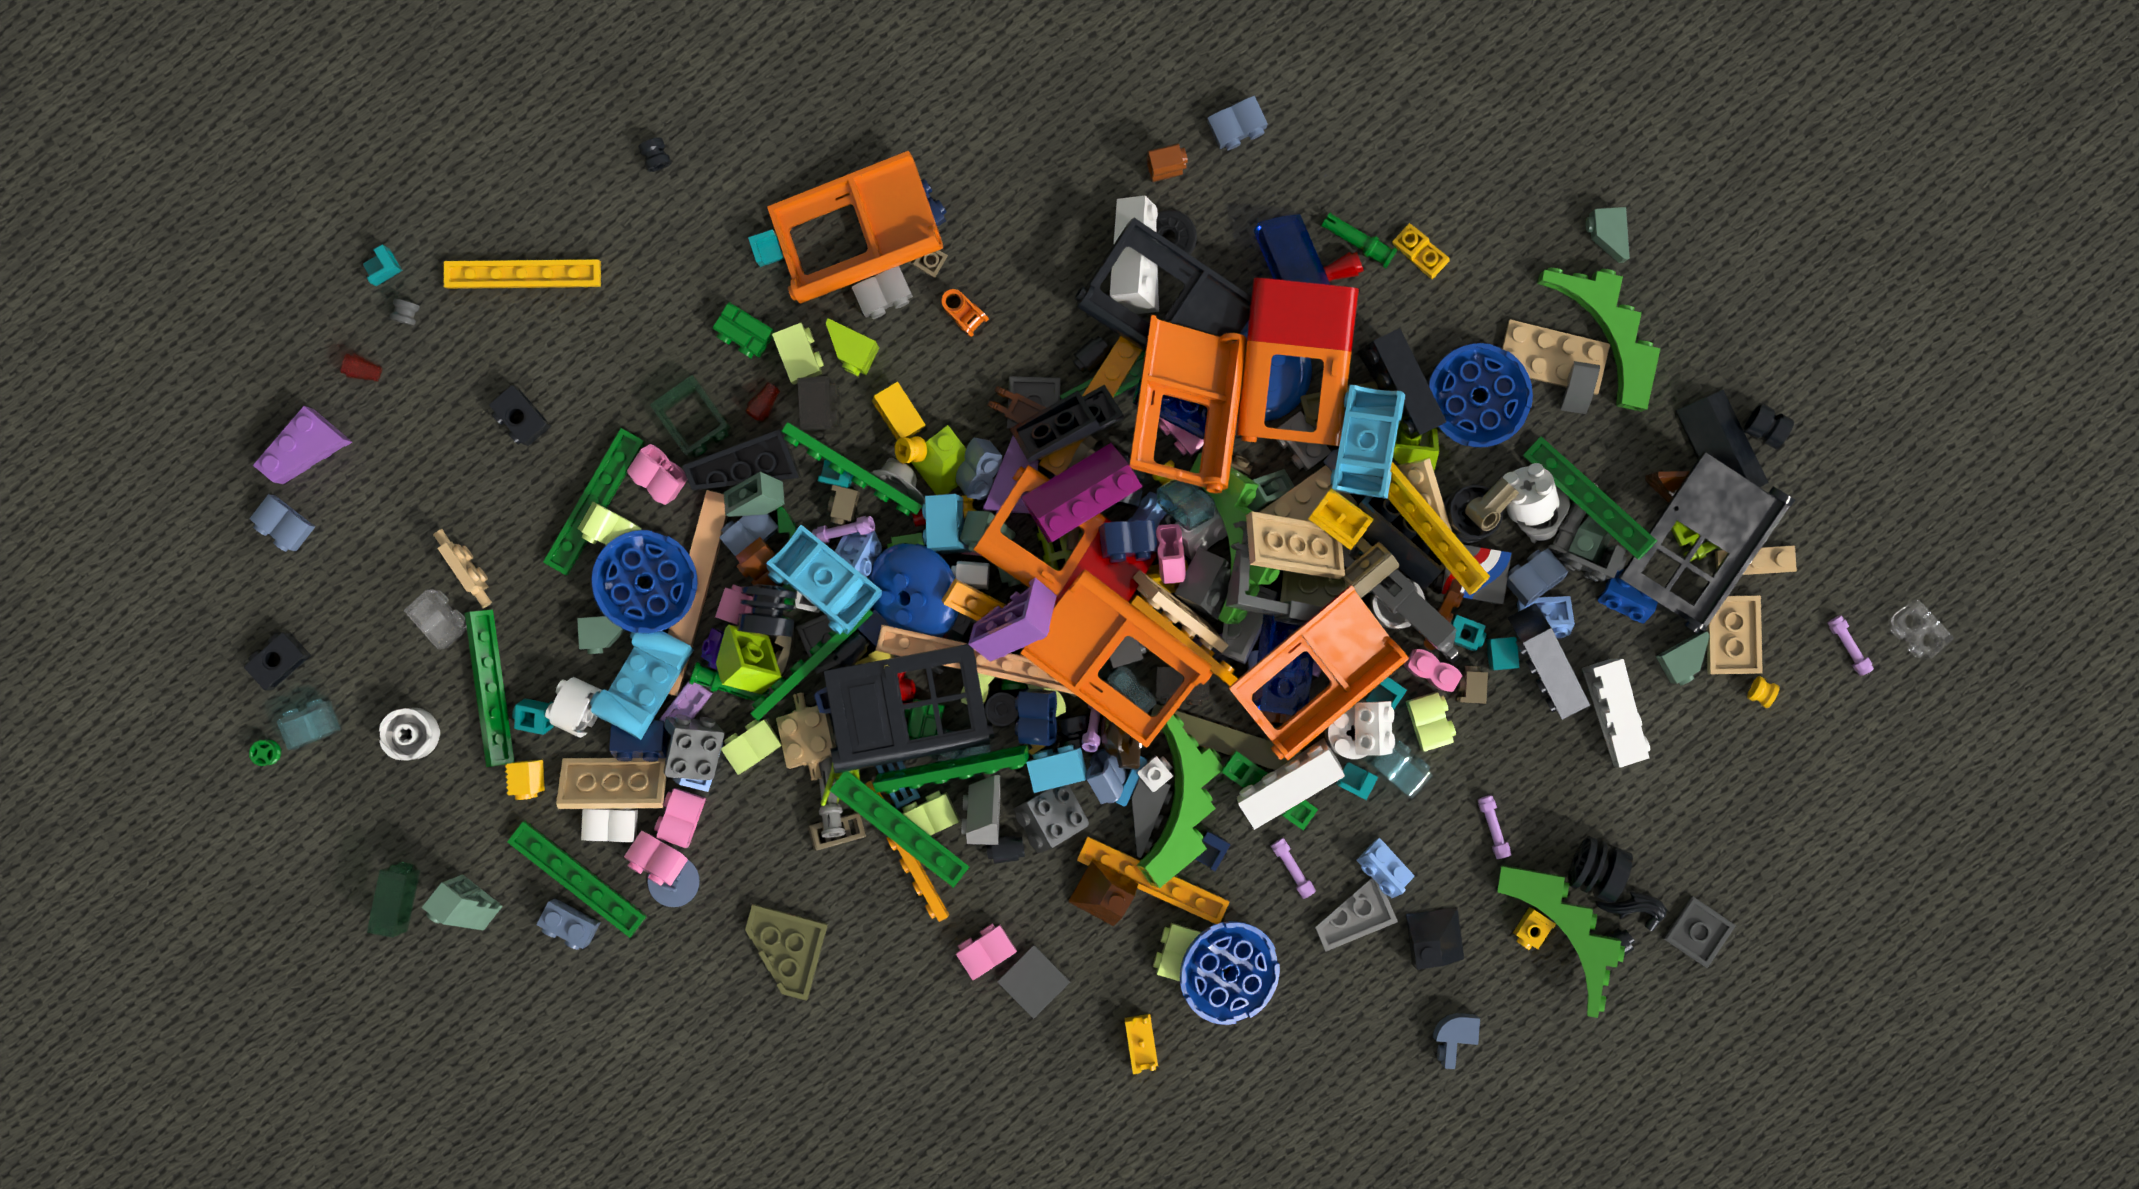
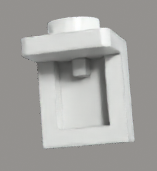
(1155, 773)

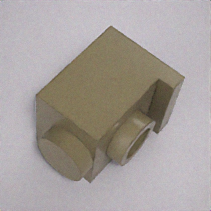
(843, 505)
(1473, 685)

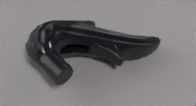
(1638, 903)

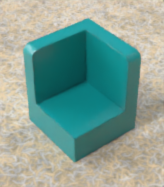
(766, 248)
(381, 266)
(833, 478)
(1502, 653)
(1387, 691)
(1357, 781)

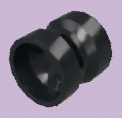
(654, 154)

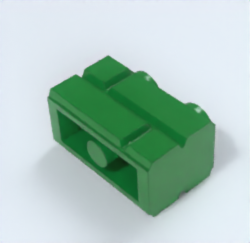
(744, 330)
(922, 720)

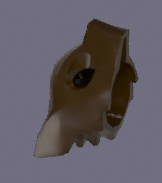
(1116, 744)

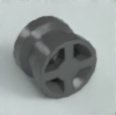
(404, 312)

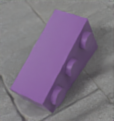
(300, 446)
(1004, 483)
(1016, 624)

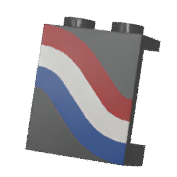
(1495, 563)

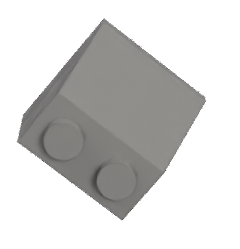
(982, 812)

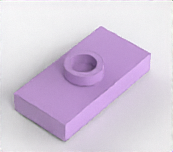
(688, 701)

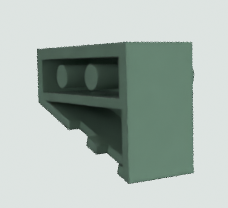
(461, 904)

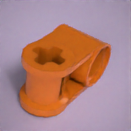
(964, 313)

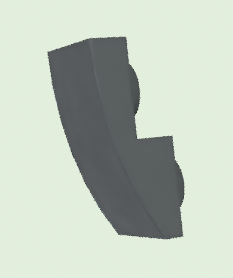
(1580, 387)

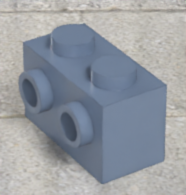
(568, 923)

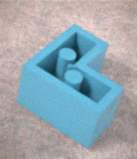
(944, 524)
(1056, 769)

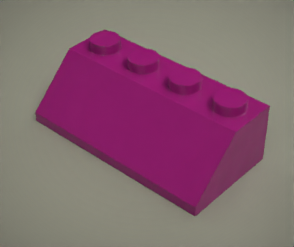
(1081, 492)

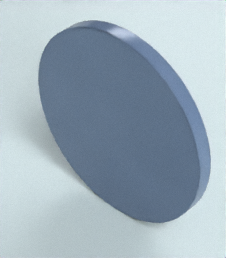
(681, 890)

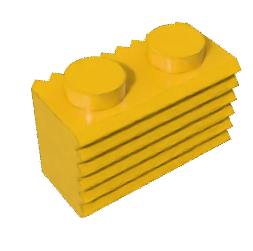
(525, 779)

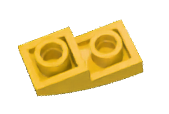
(1420, 251)

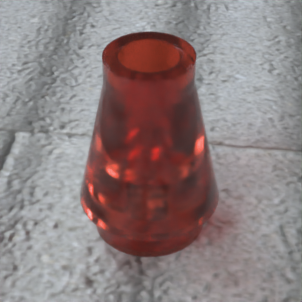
(360, 368)
(762, 403)

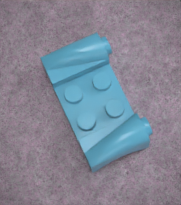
(1367, 441)
(824, 580)
(642, 682)

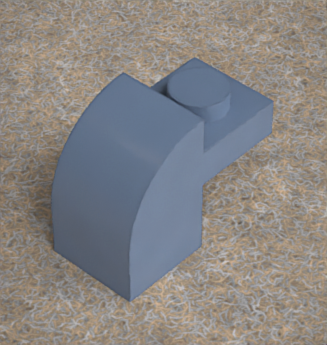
(1453, 1030)

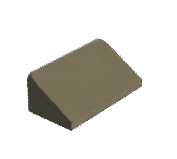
(1370, 569)

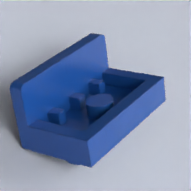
(1627, 600)

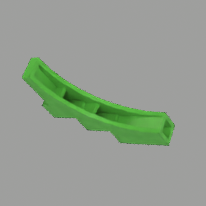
(1620, 324)
(1233, 508)
(1191, 804)
(1594, 950)

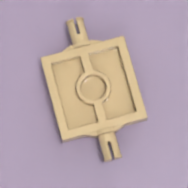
(460, 562)
(806, 736)

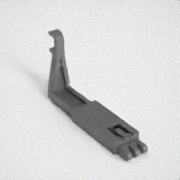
(1402, 597)
(1287, 612)

